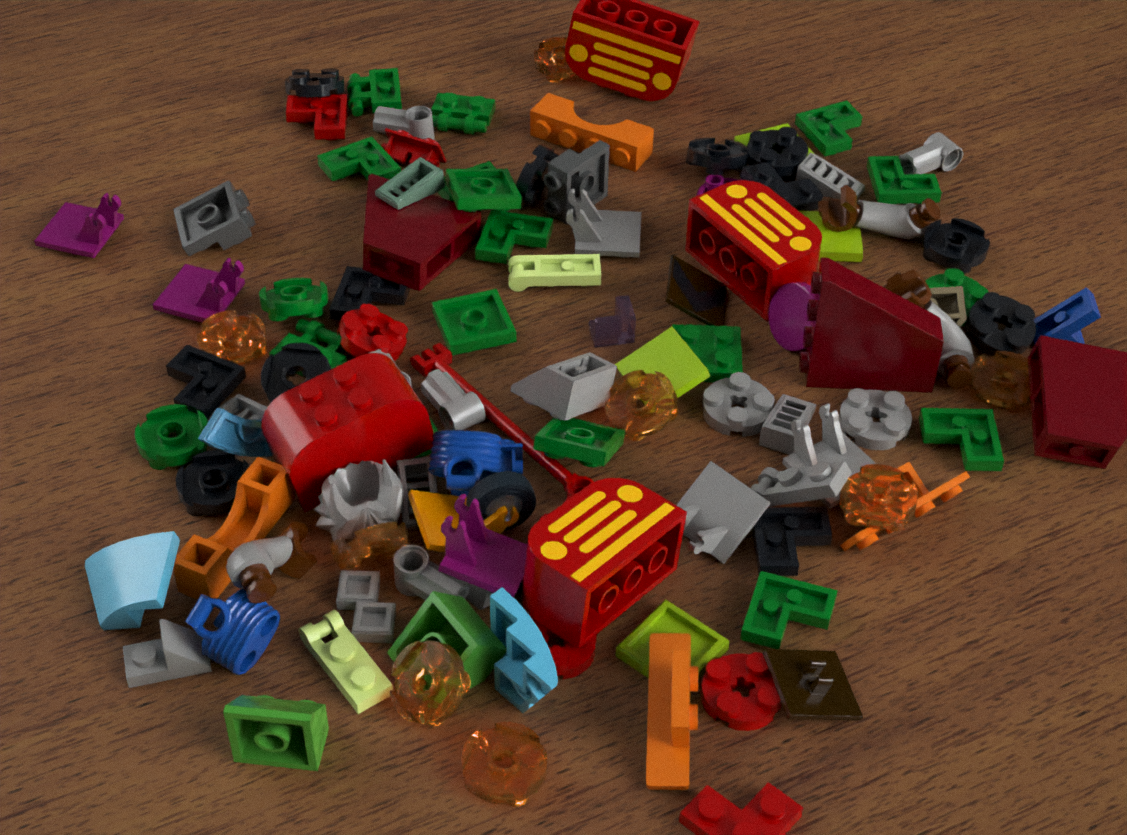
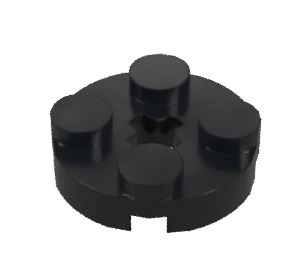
(314, 84)
(766, 145)
(717, 156)
(531, 178)
(941, 247)
(1015, 316)
(286, 364)
(195, 481)

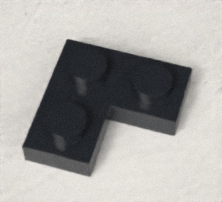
(800, 193)
(363, 287)
(208, 379)
(782, 530)

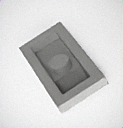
(164, 659)

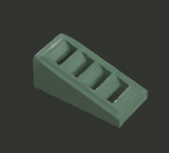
(421, 174)

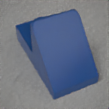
(1068, 317)

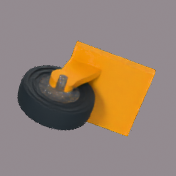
(503, 498)

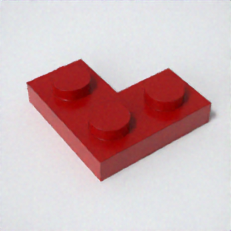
(327, 113)
(766, 814)

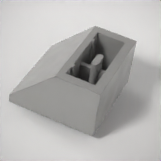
(569, 386)

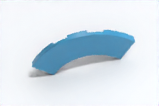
(235, 435)

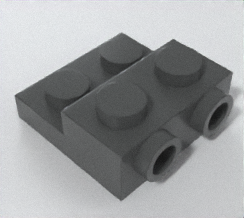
(578, 172)
(214, 217)

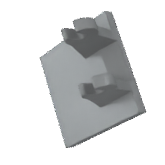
(603, 230)
(833, 447)
(719, 512)

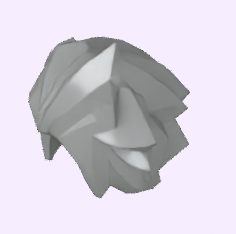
(359, 498)

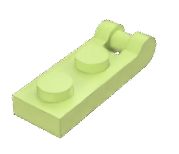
(554, 270)
(346, 662)

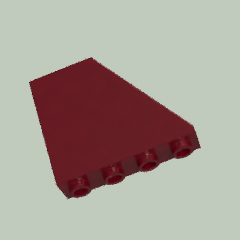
(417, 240)
(867, 336)
(1077, 401)

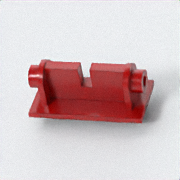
(403, 144)

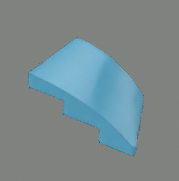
(131, 578)
(527, 666)

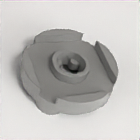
(737, 390)
(889, 407)

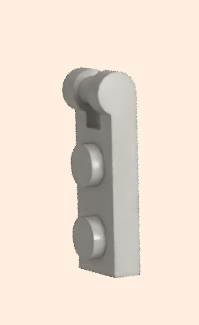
(802, 484)

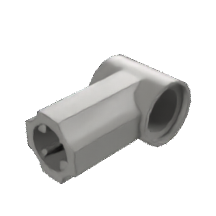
(415, 120)
(935, 153)
(455, 407)
(425, 575)

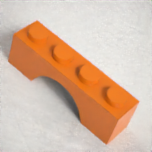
(557, 123)
(259, 503)

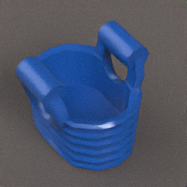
(464, 451)
(241, 633)

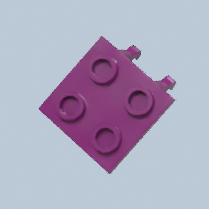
(82, 228)
(201, 292)
(481, 554)

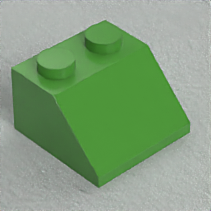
(453, 622)
(276, 731)

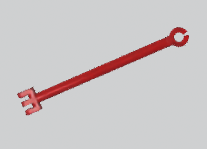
(440, 359)

